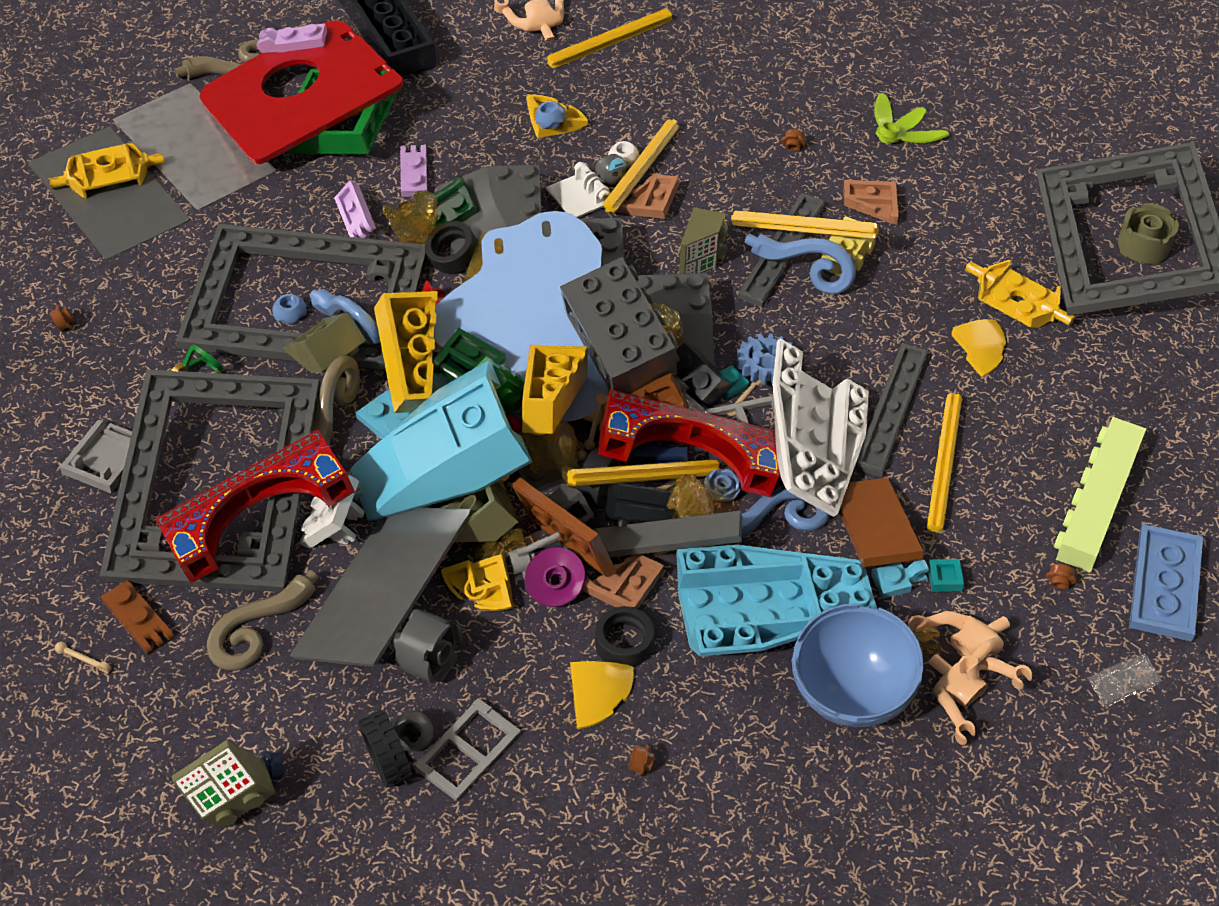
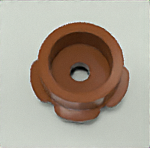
(794, 140)
(62, 317)
(1061, 576)
(641, 759)

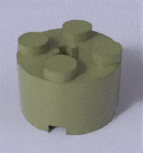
(1147, 233)

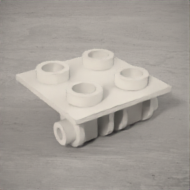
(581, 192)

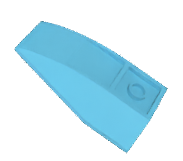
(442, 449)
(760, 596)

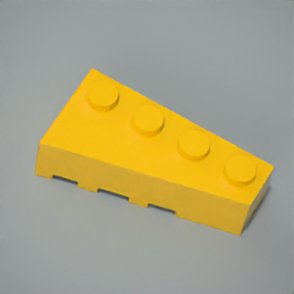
(407, 345)
(551, 385)

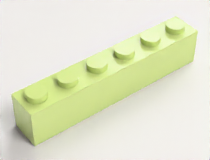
(1100, 495)

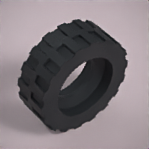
(384, 748)

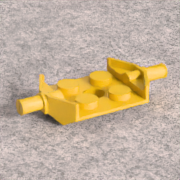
(87, 173)
(1001, 283)

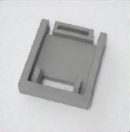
(100, 453)

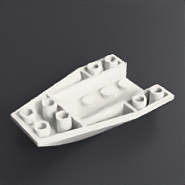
(816, 431)

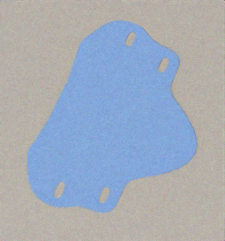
(519, 296)

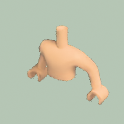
(539, 16)
(972, 641)
(957, 688)

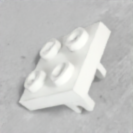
(329, 521)

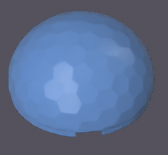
(857, 665)

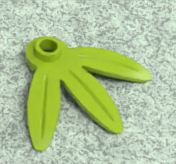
(893, 132)

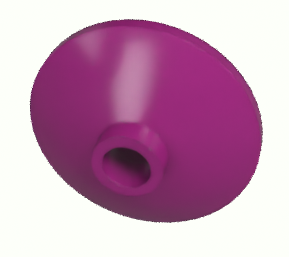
(552, 564)

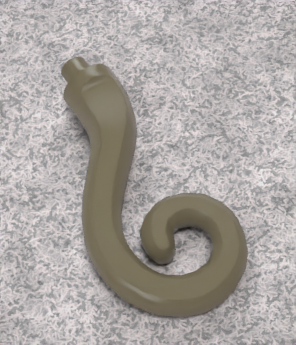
(207, 65)
(336, 388)
(288, 599)

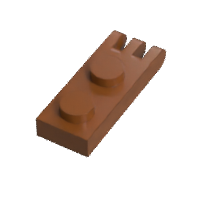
(136, 616)

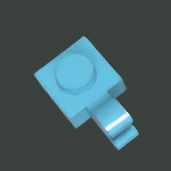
(896, 580)

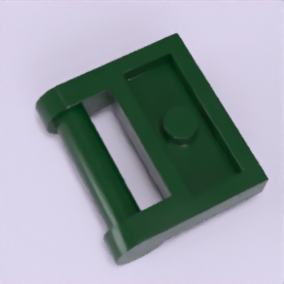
(458, 207)
(465, 350)

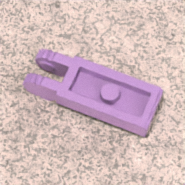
(292, 38)

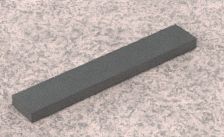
(768, 272)
(891, 410)
(671, 534)

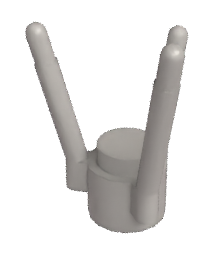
(522, 556)

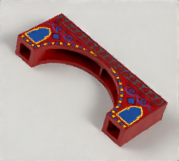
(639, 420)
(198, 523)

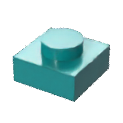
(738, 381)
(945, 575)

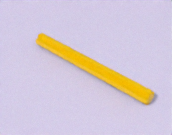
(609, 38)
(640, 166)
(805, 224)
(944, 463)
(643, 472)

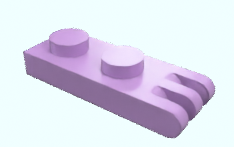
(413, 170)
(354, 211)

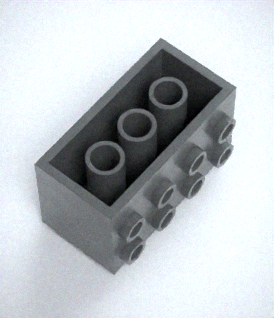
(620, 327)

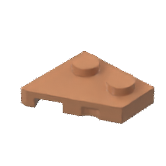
(652, 197)
(872, 198)
(628, 584)

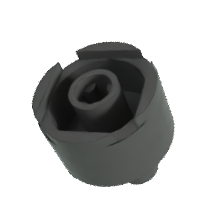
(427, 646)

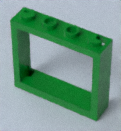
(347, 142)

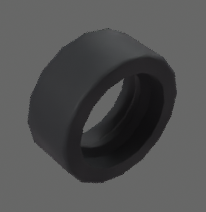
(444, 234)
(596, 494)
(624, 616)

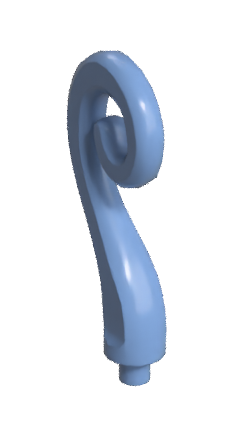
(774, 250)
(333, 305)
(764, 505)

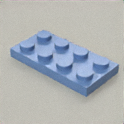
(1166, 582)

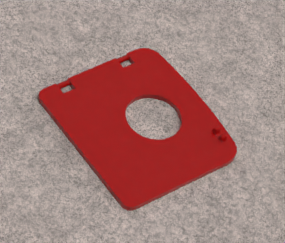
(272, 125)

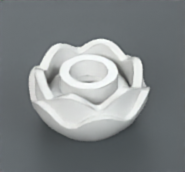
(626, 151)

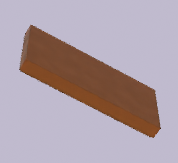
(878, 524)
(574, 533)

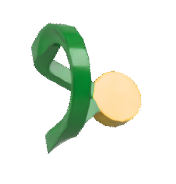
(207, 359)

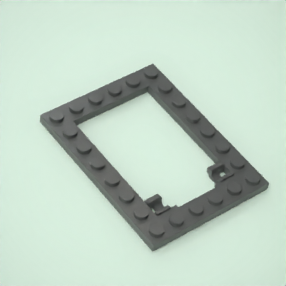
(1172, 168)
(395, 261)
(252, 569)

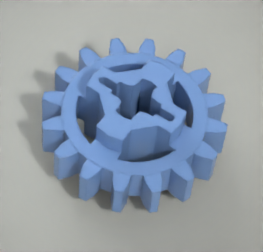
(763, 358)

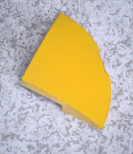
(573, 117)
(983, 344)
(470, 580)
(598, 689)

